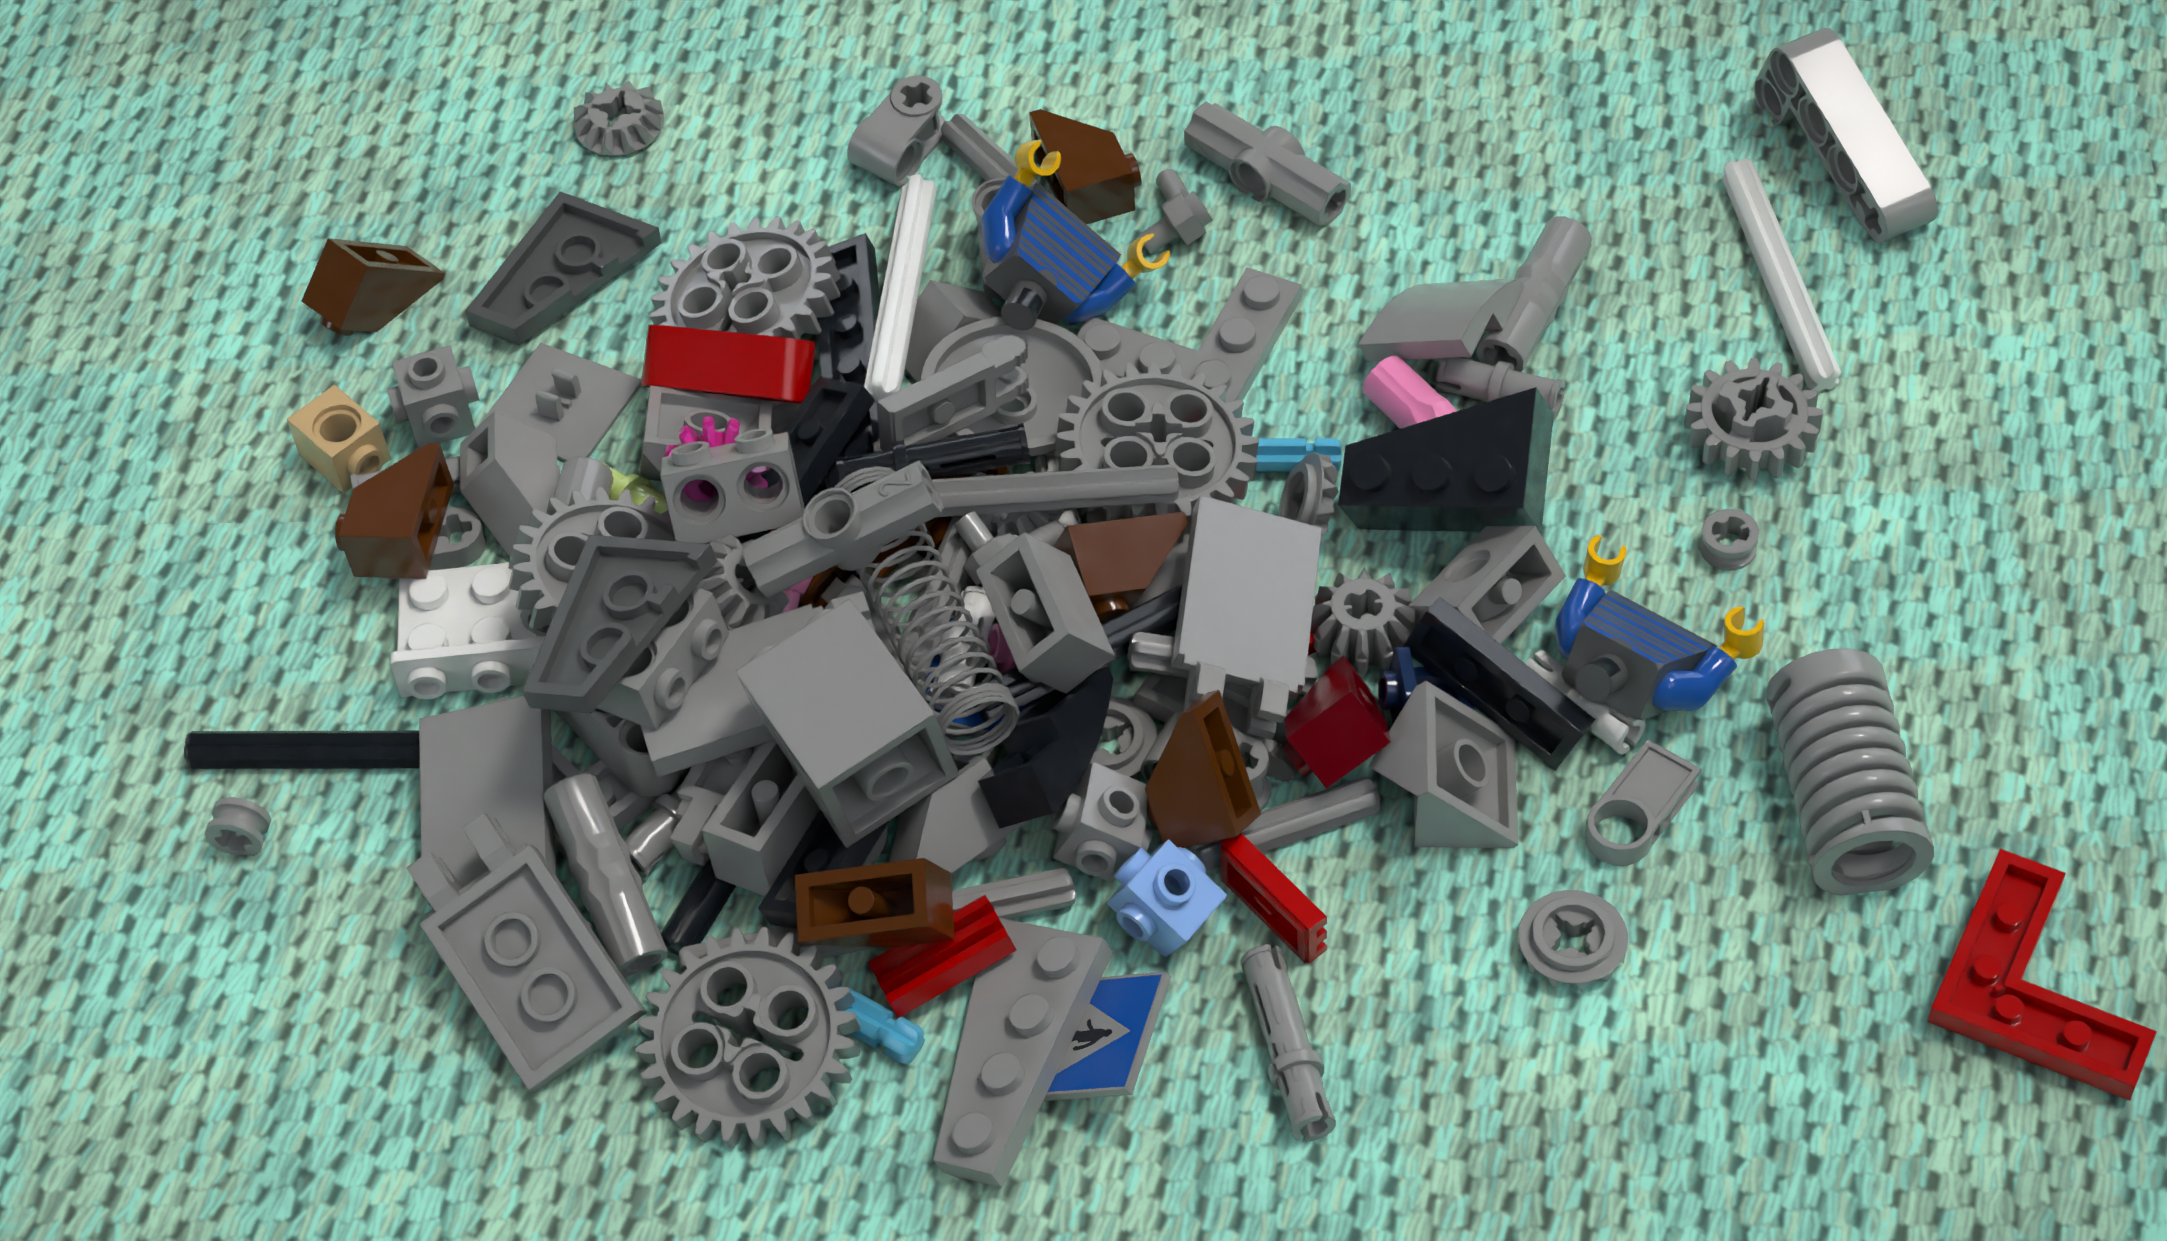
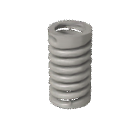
(1849, 772)

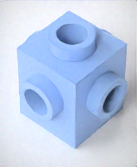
(1164, 896)

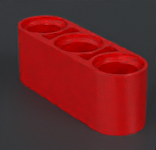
(728, 363)

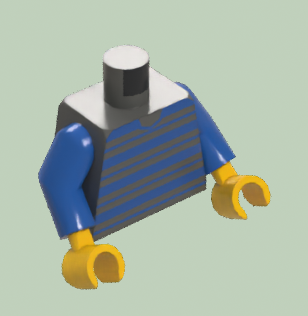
(1047, 257)
(1636, 656)

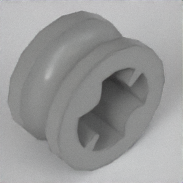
(1741, 551)
(237, 826)

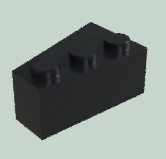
(1454, 470)

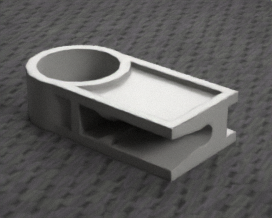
(1648, 792)

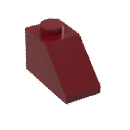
(1335, 725)

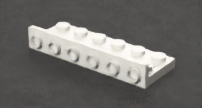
(461, 633)

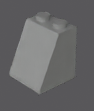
(848, 721)

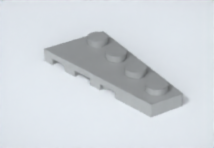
(1013, 1045)

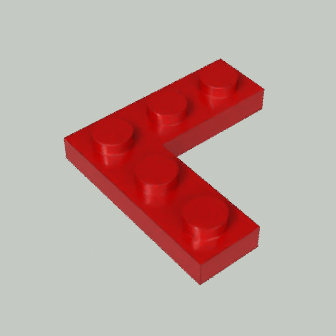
(1993, 1004)

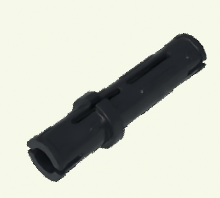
(948, 456)

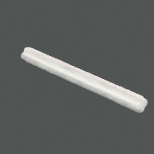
(900, 288)

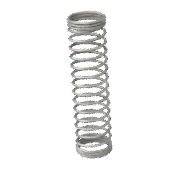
(982, 693)

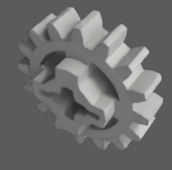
(1753, 419)

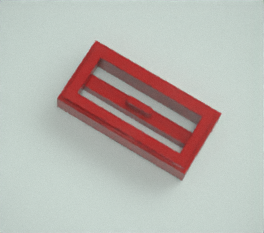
(1273, 898)
(923, 971)

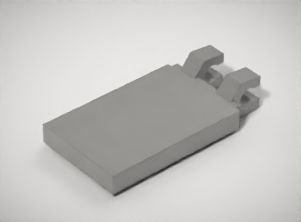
(1247, 607)
(716, 710)
(487, 762)
(524, 956)

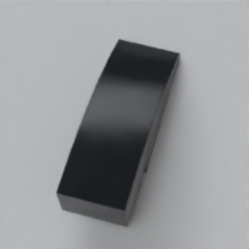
(1048, 751)

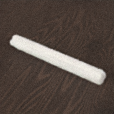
(1781, 275)

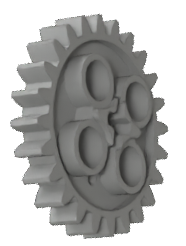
(751, 282)
(1160, 422)
(554, 541)
(720, 1092)

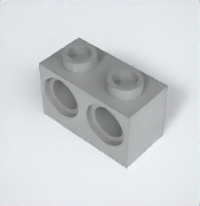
(737, 505)
(669, 663)

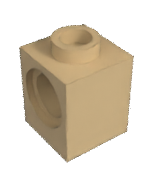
(338, 438)

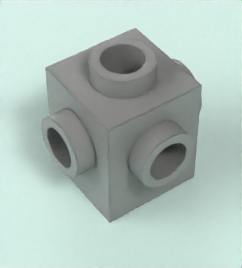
(433, 396)
(1096, 834)

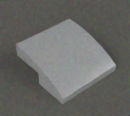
(1440, 319)

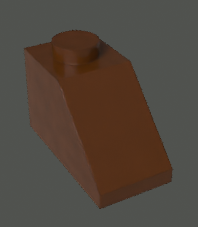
(1093, 172)
(367, 284)
(397, 517)
(1120, 557)
(1201, 779)
(876, 905)

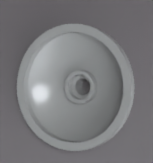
(1055, 370)

